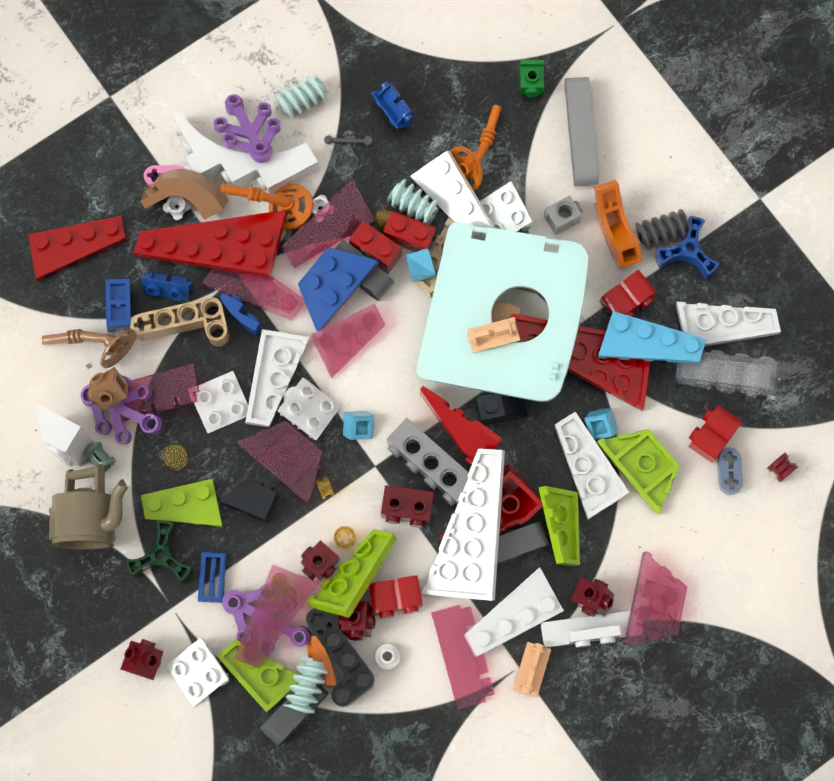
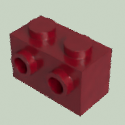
(407, 506)

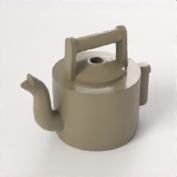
(84, 515)

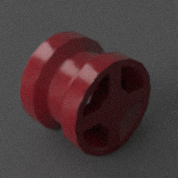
(782, 467)

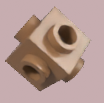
(107, 389)

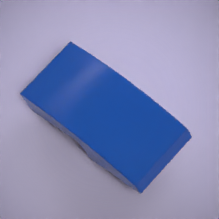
(236, 310)

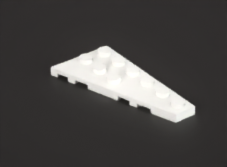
(470, 544)

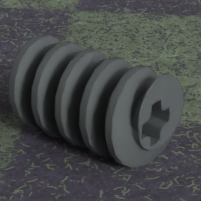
(662, 228)

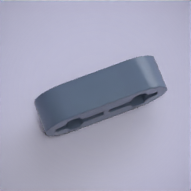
(735, 471)

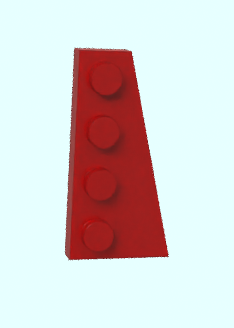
(64, 246)

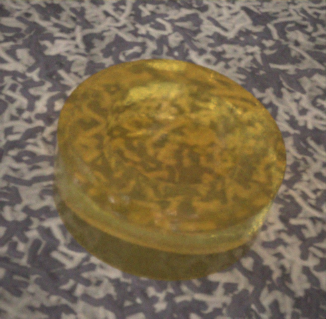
(175, 457)

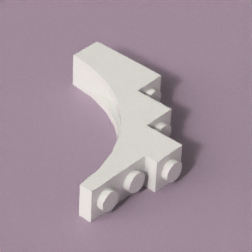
(238, 167)

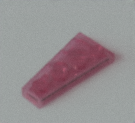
(329, 225)
(256, 290)
(277, 605)

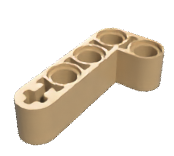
(179, 325)

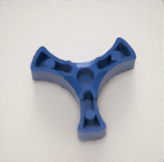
(689, 251)

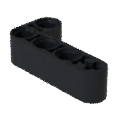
(337, 653)

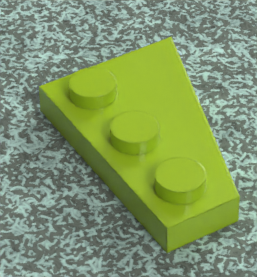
(184, 504)
(563, 523)
(265, 684)

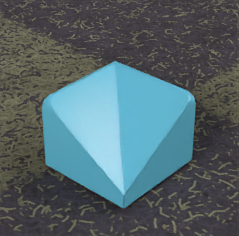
(420, 265)
(601, 423)
(358, 425)

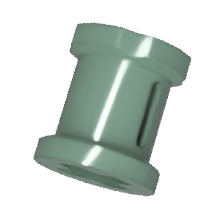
(99, 456)

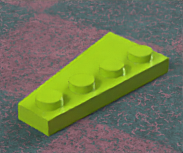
(354, 576)

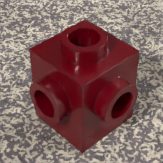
(323, 553)
(593, 597)
(360, 622)
(142, 659)

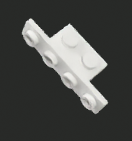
(585, 630)

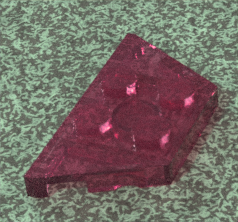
(286, 456)
(655, 603)

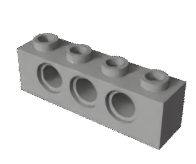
(407, 434)

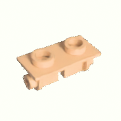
(493, 335)
(532, 669)

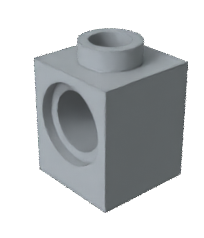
(556, 222)

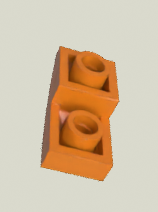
(318, 653)

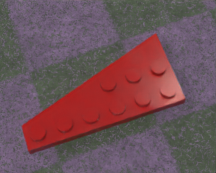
(229, 244)
(616, 376)

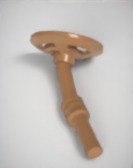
(115, 346)

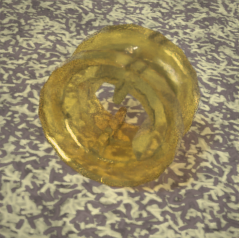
(324, 487)
(348, 531)

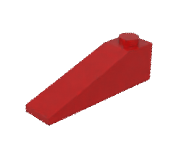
(465, 435)
(518, 500)

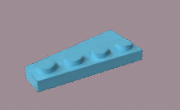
(640, 339)

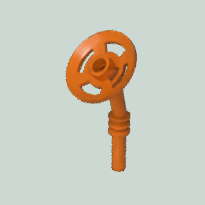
(471, 164)
(281, 199)

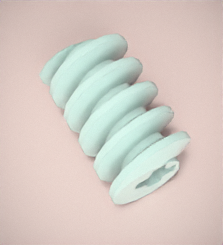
(301, 96)
(413, 203)
(306, 685)

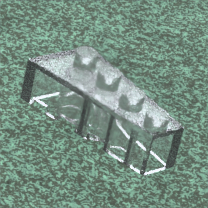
(732, 373)

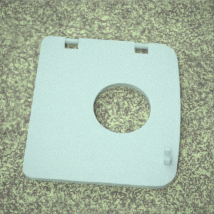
(464, 295)

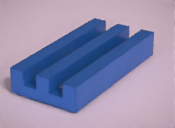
(210, 599)

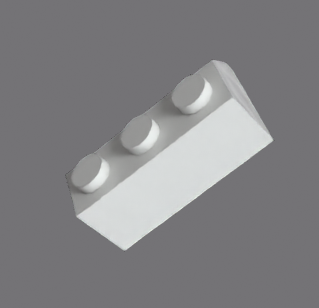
(63, 436)

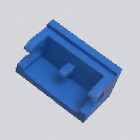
(117, 304)

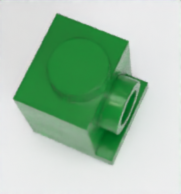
(528, 70)

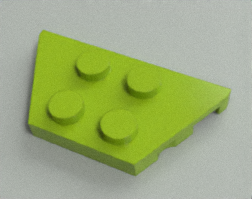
(643, 464)

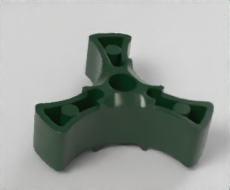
(160, 555)

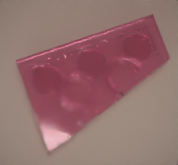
(345, 338)

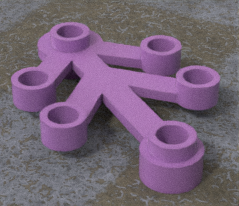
(258, 149)
(121, 409)
(244, 607)

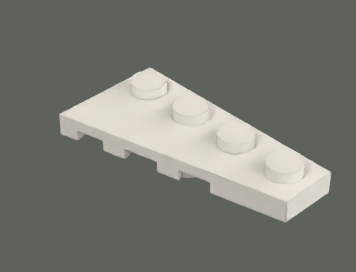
(455, 196)
(727, 323)
(274, 369)
(591, 471)
(519, 612)

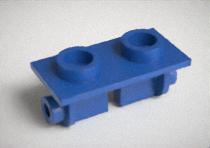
(399, 114)
(157, 285)

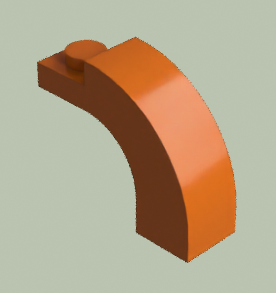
(614, 225)

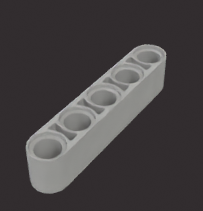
(581, 131)

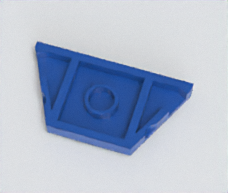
(332, 283)

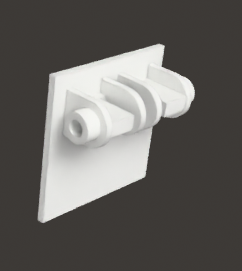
(507, 209)
(221, 402)
(309, 408)
(197, 672)

